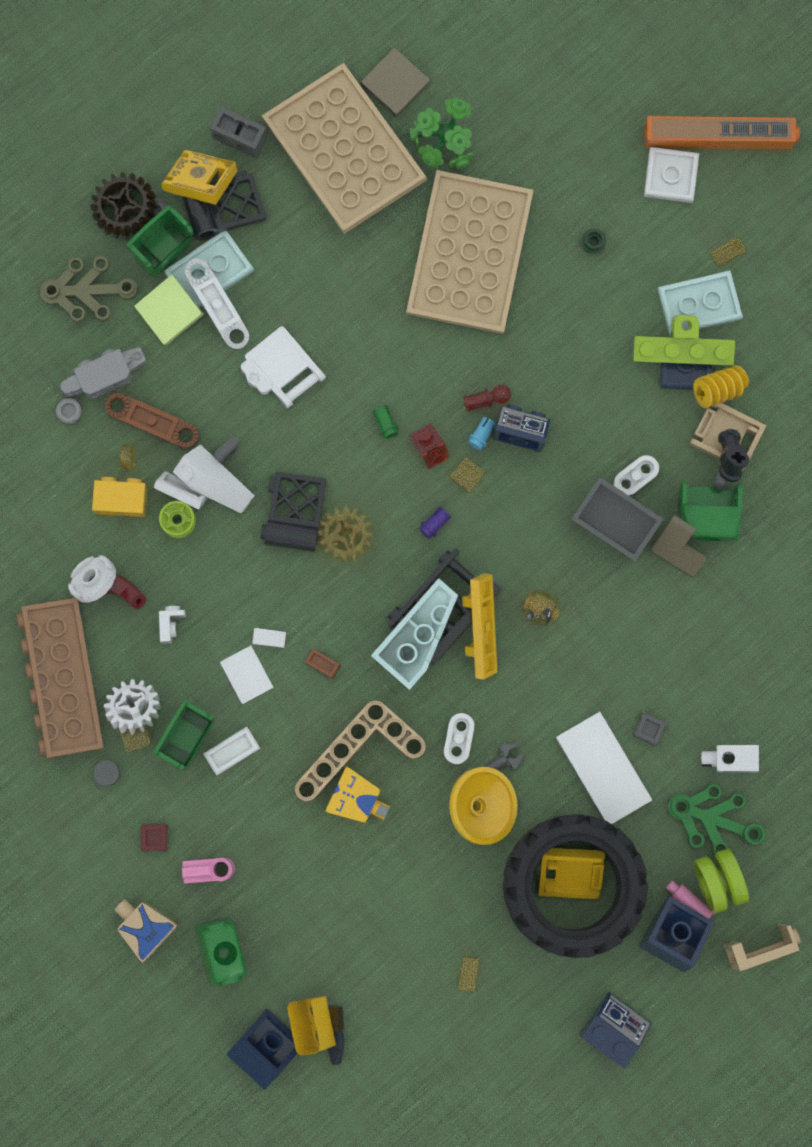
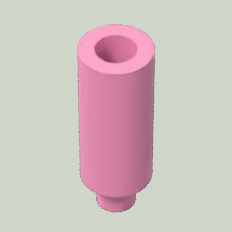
(687, 898)

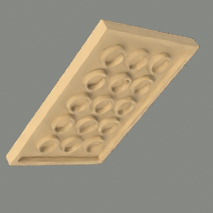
(344, 148)
(469, 252)

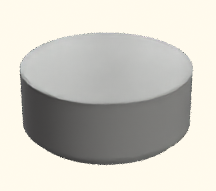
(69, 411)

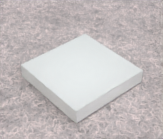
(671, 174)

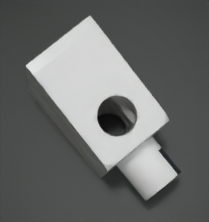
(745, 758)

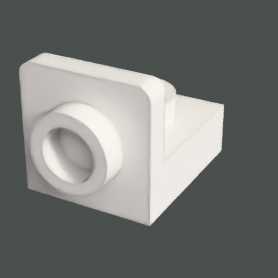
(168, 628)

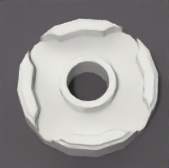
(92, 590)

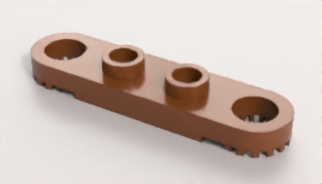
(152, 420)

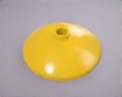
(494, 804)

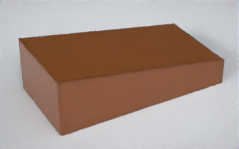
(323, 663)

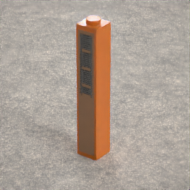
(720, 132)

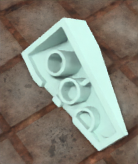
(414, 640)

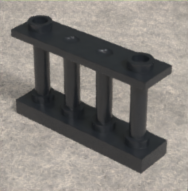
(452, 631)

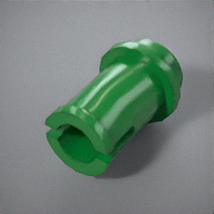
(385, 421)

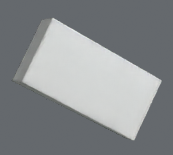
(269, 638)

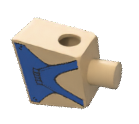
(144, 928)

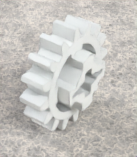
(141, 697)

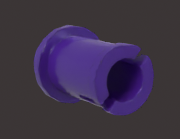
(434, 523)

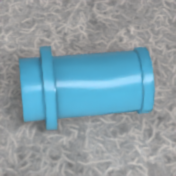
(482, 433)

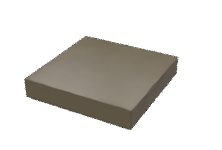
(395, 82)

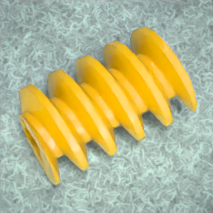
(720, 386)

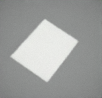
(246, 674)

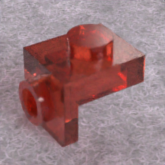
(430, 446)

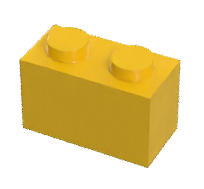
(120, 498)

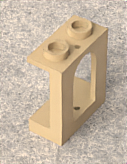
(742, 961)

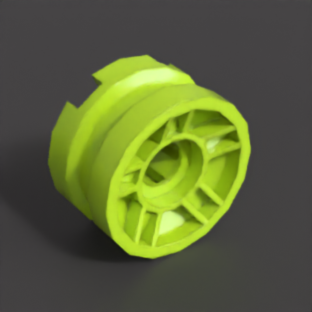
(173, 510)

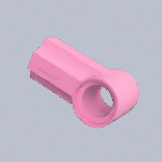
(205, 870)

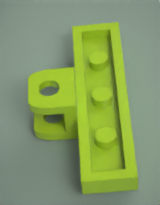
(684, 346)

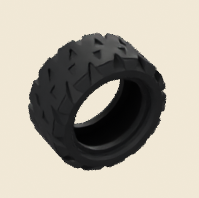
(629, 894)

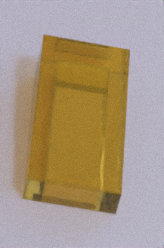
(728, 251)
(468, 974)

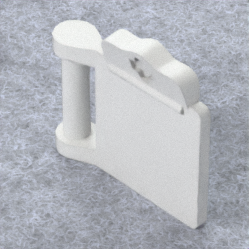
(276, 364)

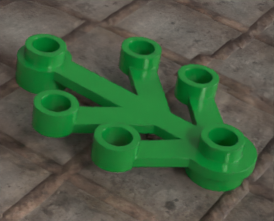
(711, 818)

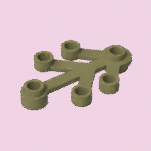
(84, 289)

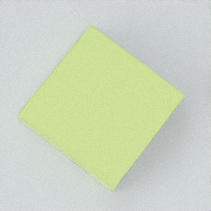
(169, 310)

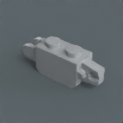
(104, 373)

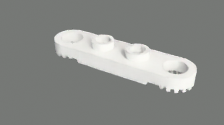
(216, 303)

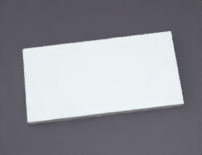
(603, 768)

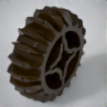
(126, 186)

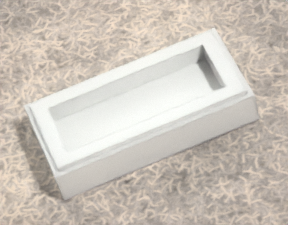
(178, 489)
(231, 751)

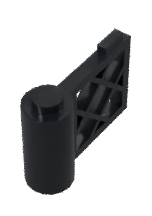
(206, 218)
(290, 531)

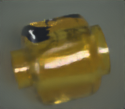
(541, 607)

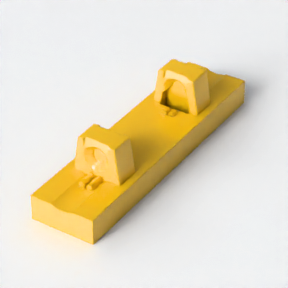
(483, 619)

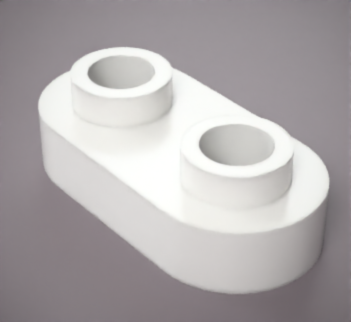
(635, 476)
(459, 738)

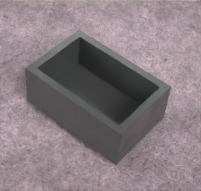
(617, 518)

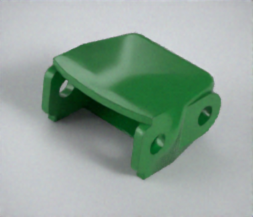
(161, 241)
(711, 511)
(184, 735)
(220, 952)

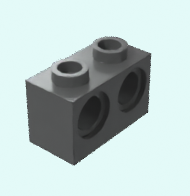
(238, 132)

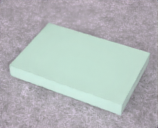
(223, 258)
(707, 297)

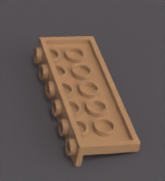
(60, 678)

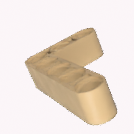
(355, 744)

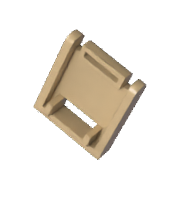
(725, 418)

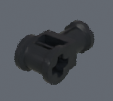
(733, 456)

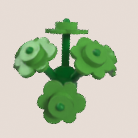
(450, 132)

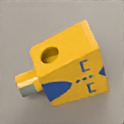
(356, 798)

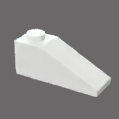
(210, 478)

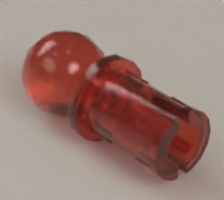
(500, 394)

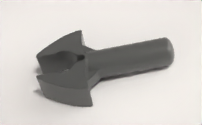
(502, 760)

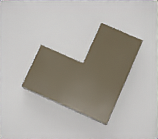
(673, 547)

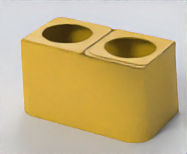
(304, 1032)

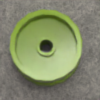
(721, 881)

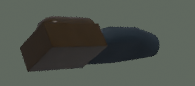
(337, 1021)

